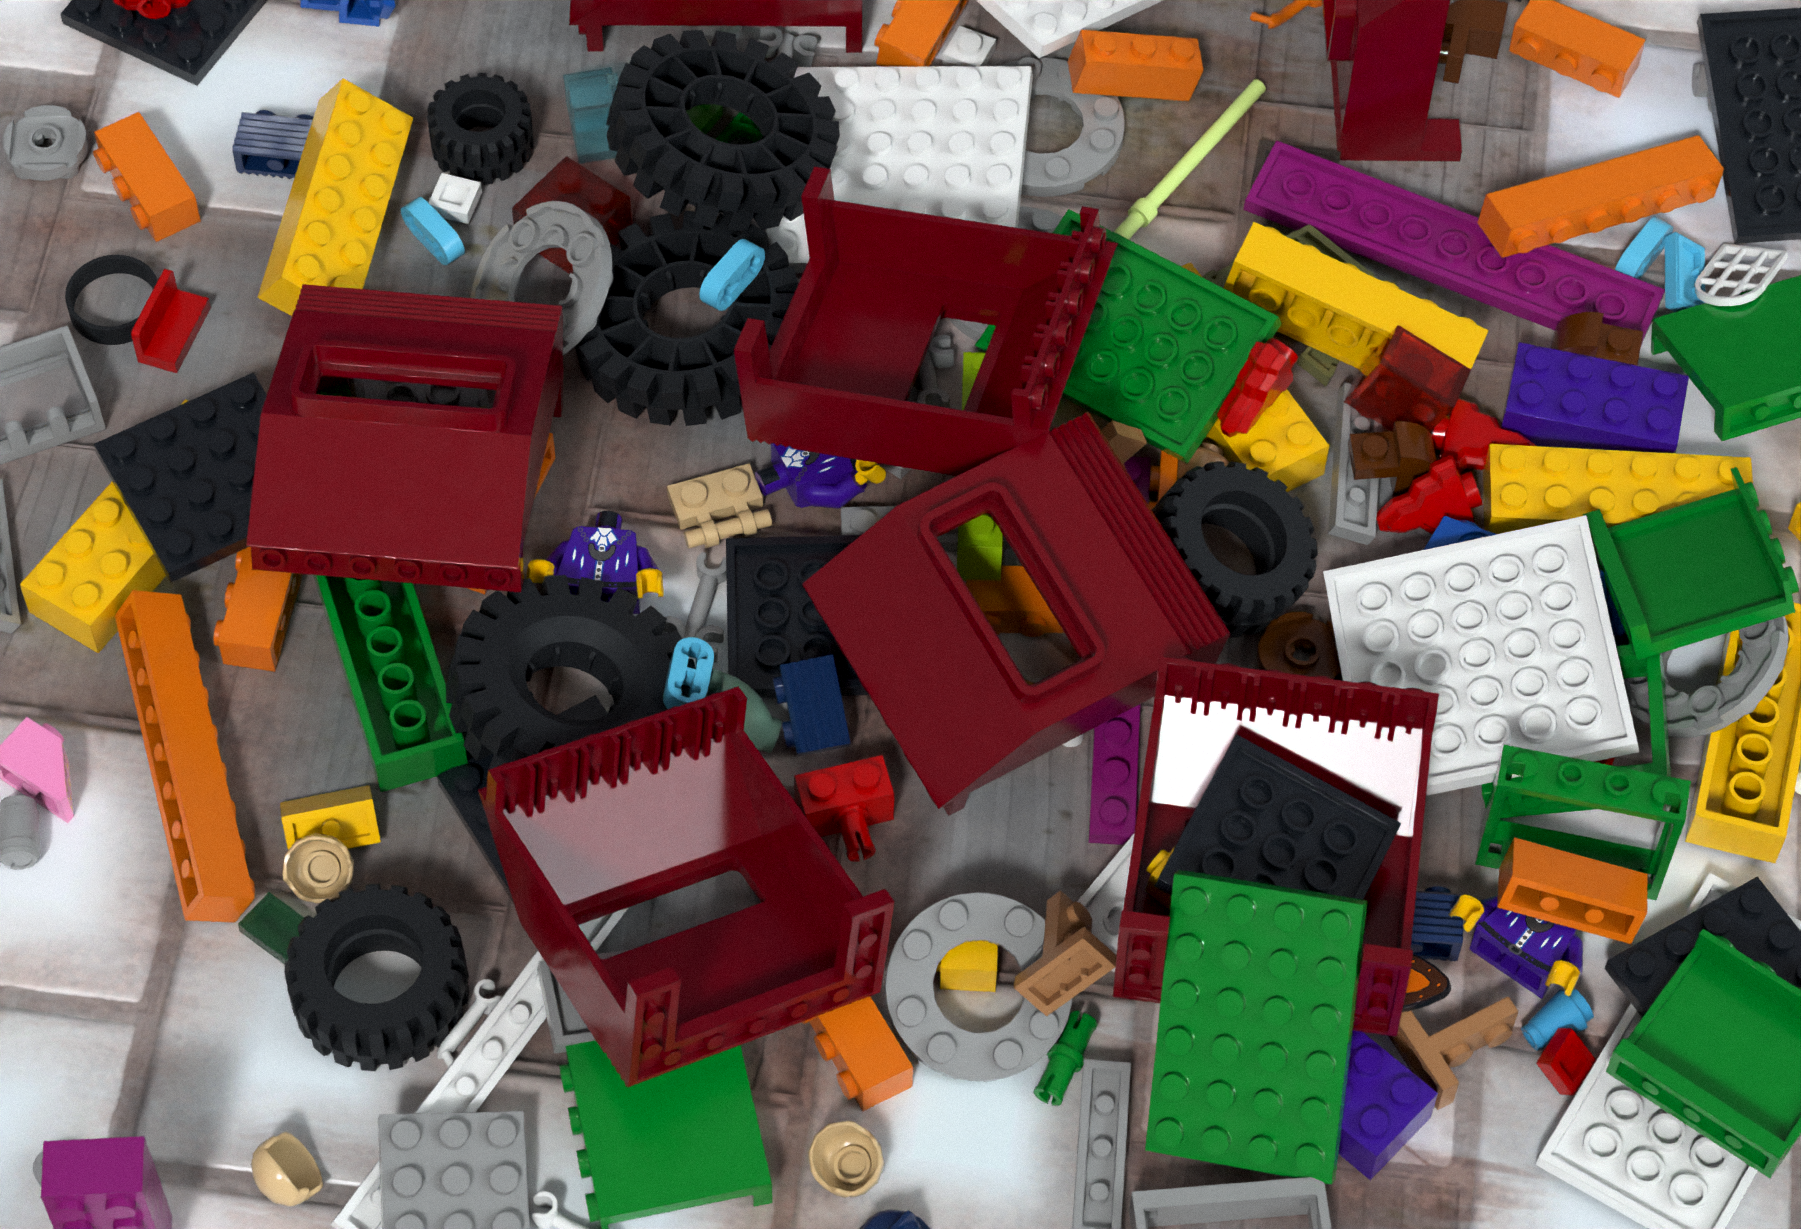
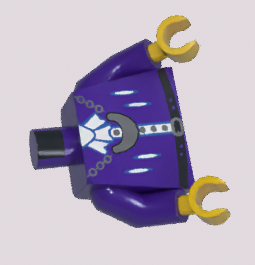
(817, 477)
(602, 555)
(1522, 946)

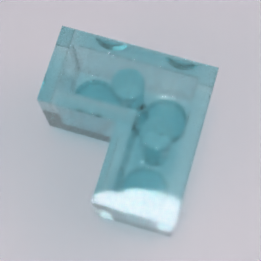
(588, 104)

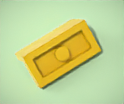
(341, 814)

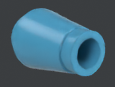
(1558, 1012)

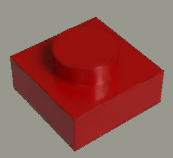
(1566, 1061)

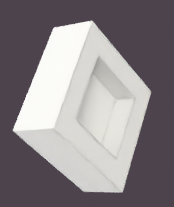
(968, 49)
(455, 197)

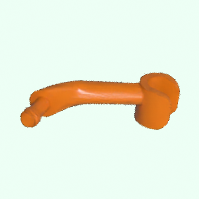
(1285, 13)

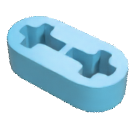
(432, 231)
(1644, 248)
(732, 274)
(680, 674)

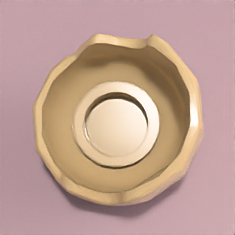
(318, 868)
(846, 1159)
(285, 1170)

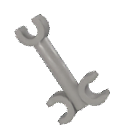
(799, 48)
(941, 356)
(694, 626)

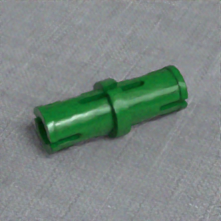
(1065, 1058)

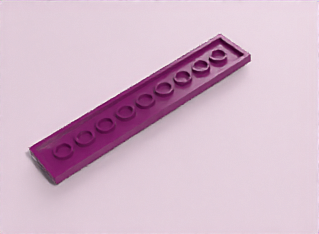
(1442, 244)

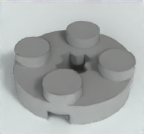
(51, 162)

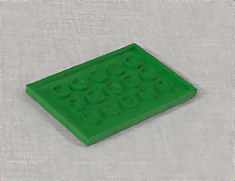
(1160, 346)
(1255, 1025)

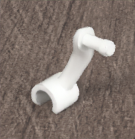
(468, 1020)
(553, 1217)

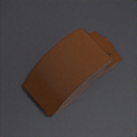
(1471, 29)
(1588, 336)
(1393, 454)

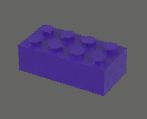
(1593, 402)
(1381, 1106)

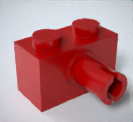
(847, 801)

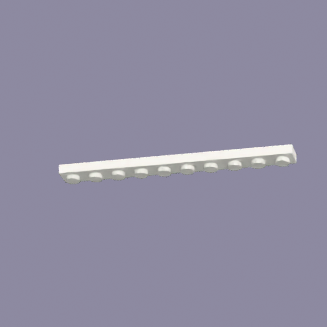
(476, 1066)

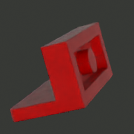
(168, 324)

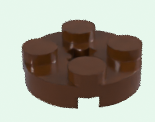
(1295, 631)

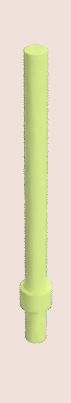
(1145, 209)

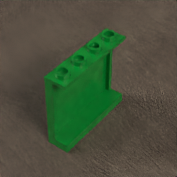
(1741, 357)
(1694, 570)
(1722, 1053)
(667, 1139)

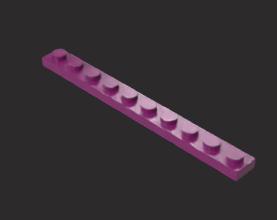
(1117, 745)

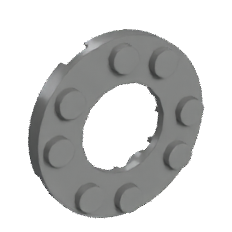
(1094, 149)
(544, 227)
(1720, 705)
(911, 990)

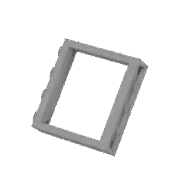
(1231, 1202)

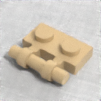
(715, 497)

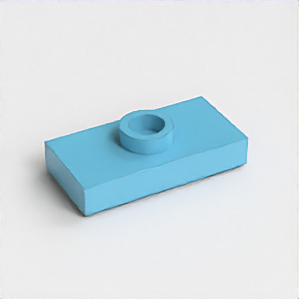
(1682, 266)

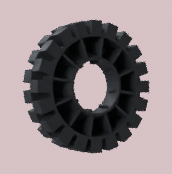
(717, 177)
(668, 372)
(545, 630)

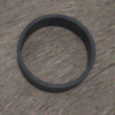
(95, 269)

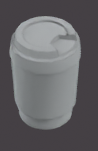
(19, 832)

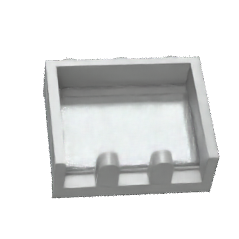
(44, 395)

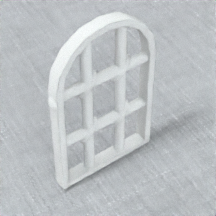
(1741, 285)

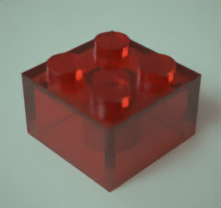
(587, 191)
(1407, 382)

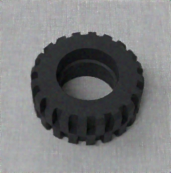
(1266, 523)
(368, 924)

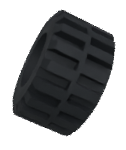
(474, 104)

